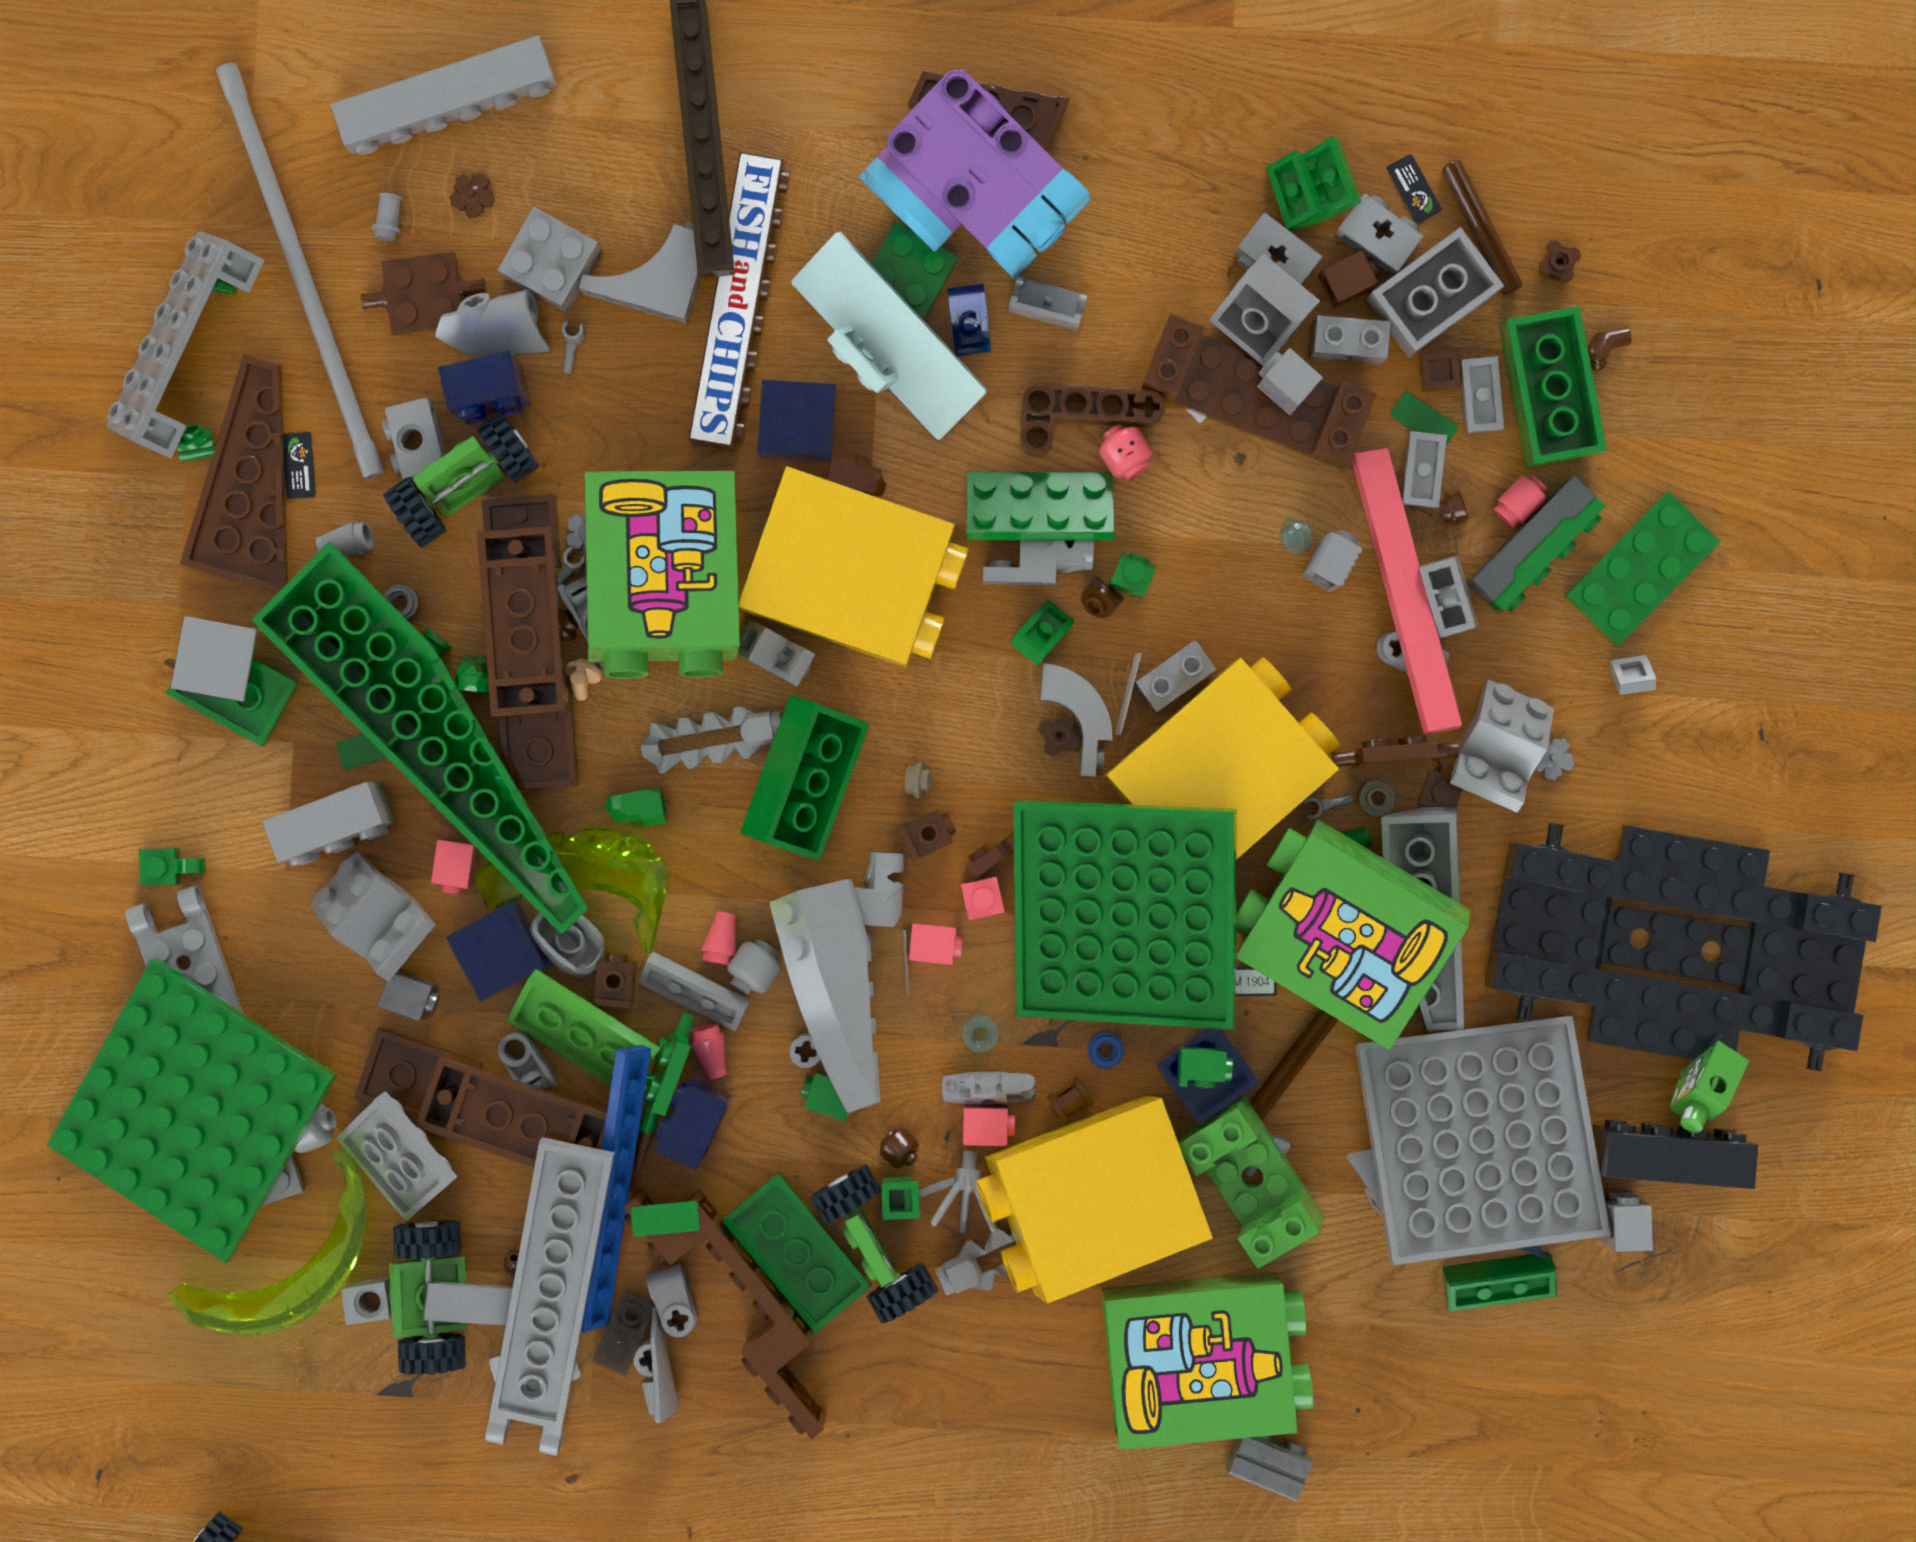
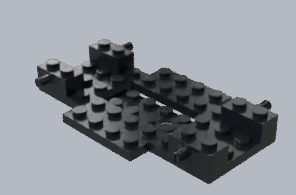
(1793, 965)

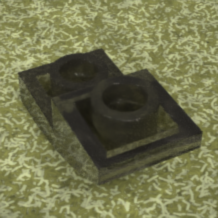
(623, 1334)

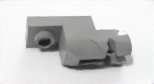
(1039, 563)
(883, 897)

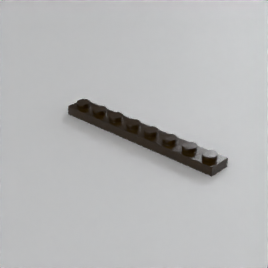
(702, 138)

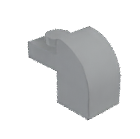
(774, 653)

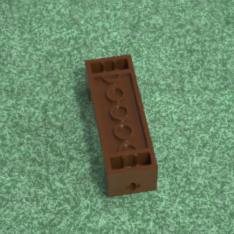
(1223, 387)

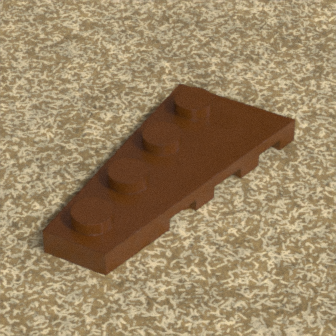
(1032, 111)

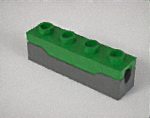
(1536, 544)

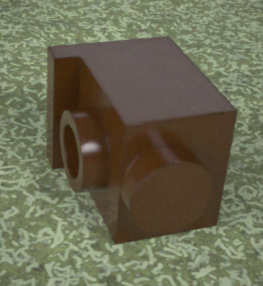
(913, 839)
(623, 994)

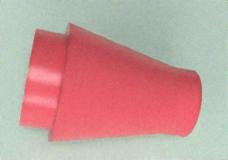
(721, 940)
(709, 1048)

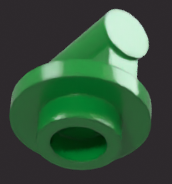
(195, 443)

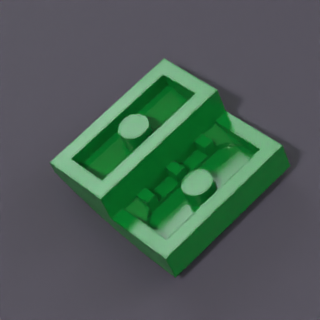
(1313, 184)

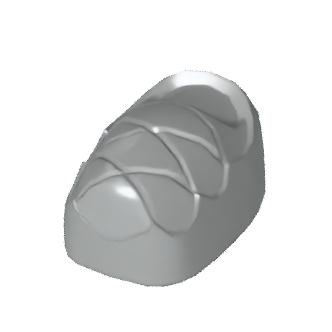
(571, 952)

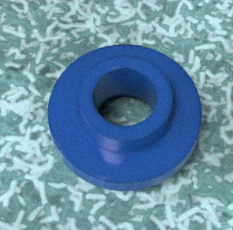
(1106, 1061)

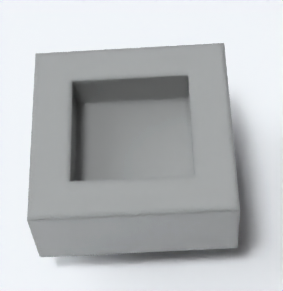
(1632, 675)

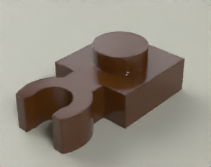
(1437, 789)
(986, 858)

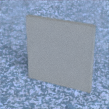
(214, 658)

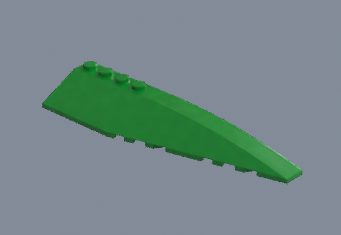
(412, 711)

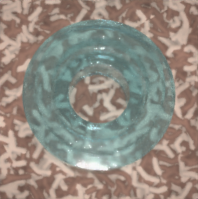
(1295, 536)
(974, 1044)

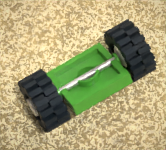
(459, 478)
(437, 1248)
(897, 1290)

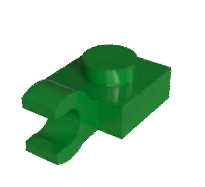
(165, 866)

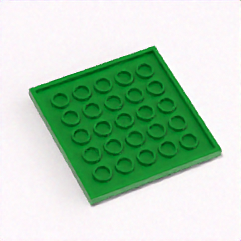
(1125, 913)
(191, 1110)

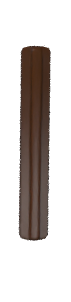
(1481, 226)
(1292, 1063)

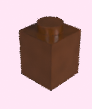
(1349, 278)

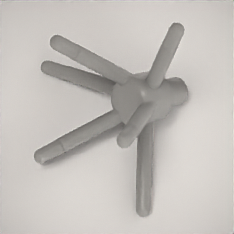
(964, 1180)

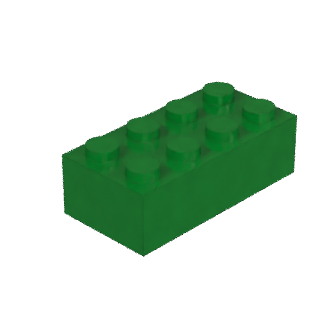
(1552, 387)
(804, 778)

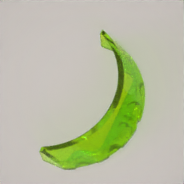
(599, 862)
(299, 1294)

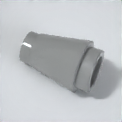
(349, 539)

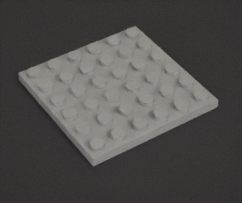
(1482, 1140)

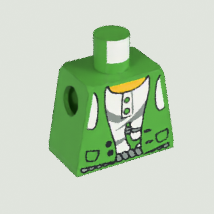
(1698, 1098)

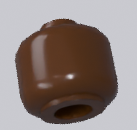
(899, 1148)

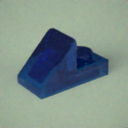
(969, 319)

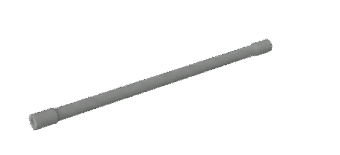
(362, 444)

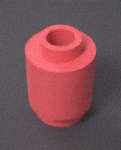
(1521, 501)

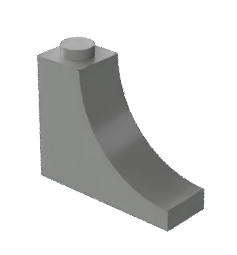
(661, 286)

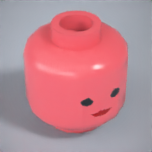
(1125, 452)

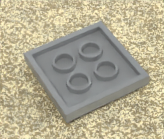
(396, 1156)

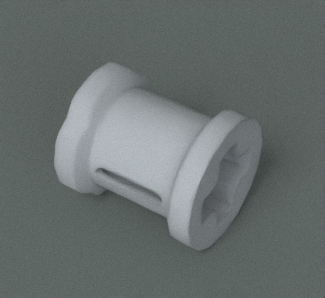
(797, 1056)

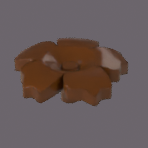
(472, 194)

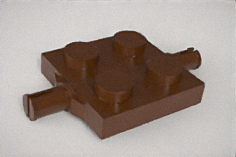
(421, 291)
(1407, 749)

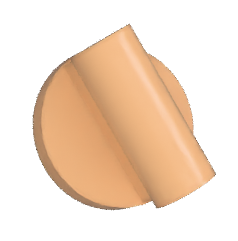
(581, 674)

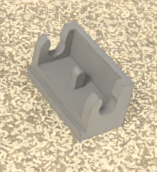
(1047, 303)

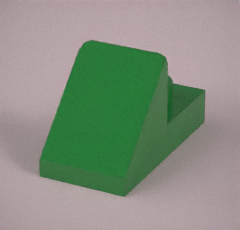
(1042, 632)

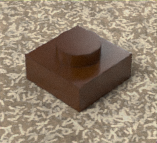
(1440, 371)

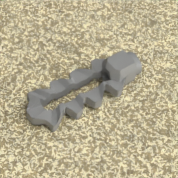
(755, 729)
(963, 1270)

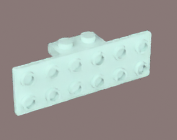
(886, 337)

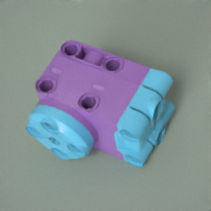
(975, 167)

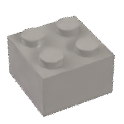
(550, 259)
(1264, 309)

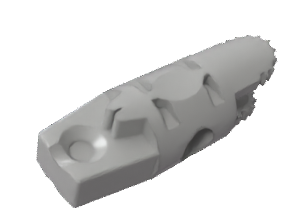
(988, 1088)

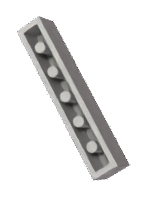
(444, 96)

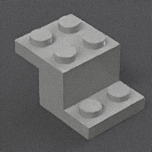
(1502, 745)
(372, 915)

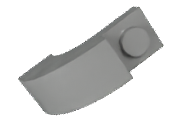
(1088, 708)

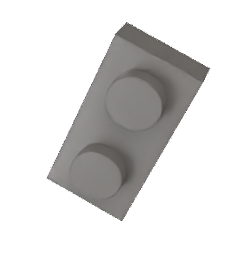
(1481, 395)
(1423, 469)

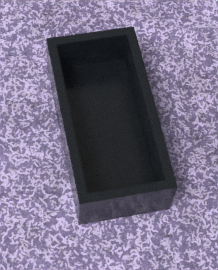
(1675, 1156)

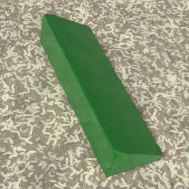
(1499, 1281)

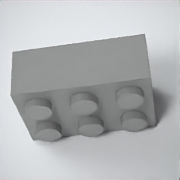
(1434, 292)
(330, 824)

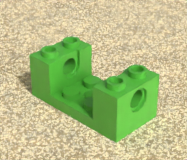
(1272, 1213)

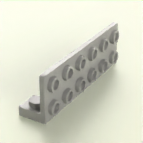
(174, 320)

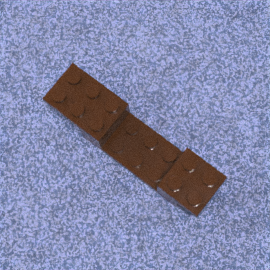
(525, 641)
(479, 1107)
(773, 1343)

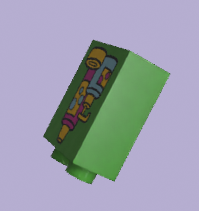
(661, 571)
(1349, 931)
(1204, 1360)

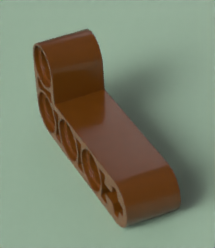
(1092, 414)

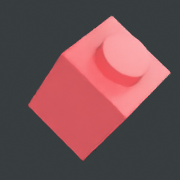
(454, 865)
(982, 898)
(934, 943)
(987, 1125)

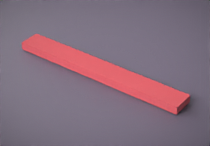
(1406, 591)

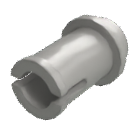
(387, 217)

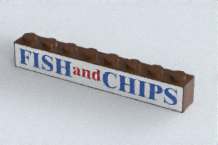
(737, 303)

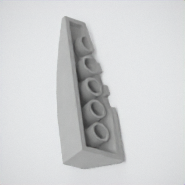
(1428, 848)
(828, 971)

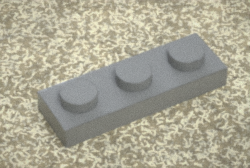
(693, 991)

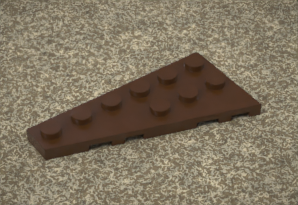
(243, 501)

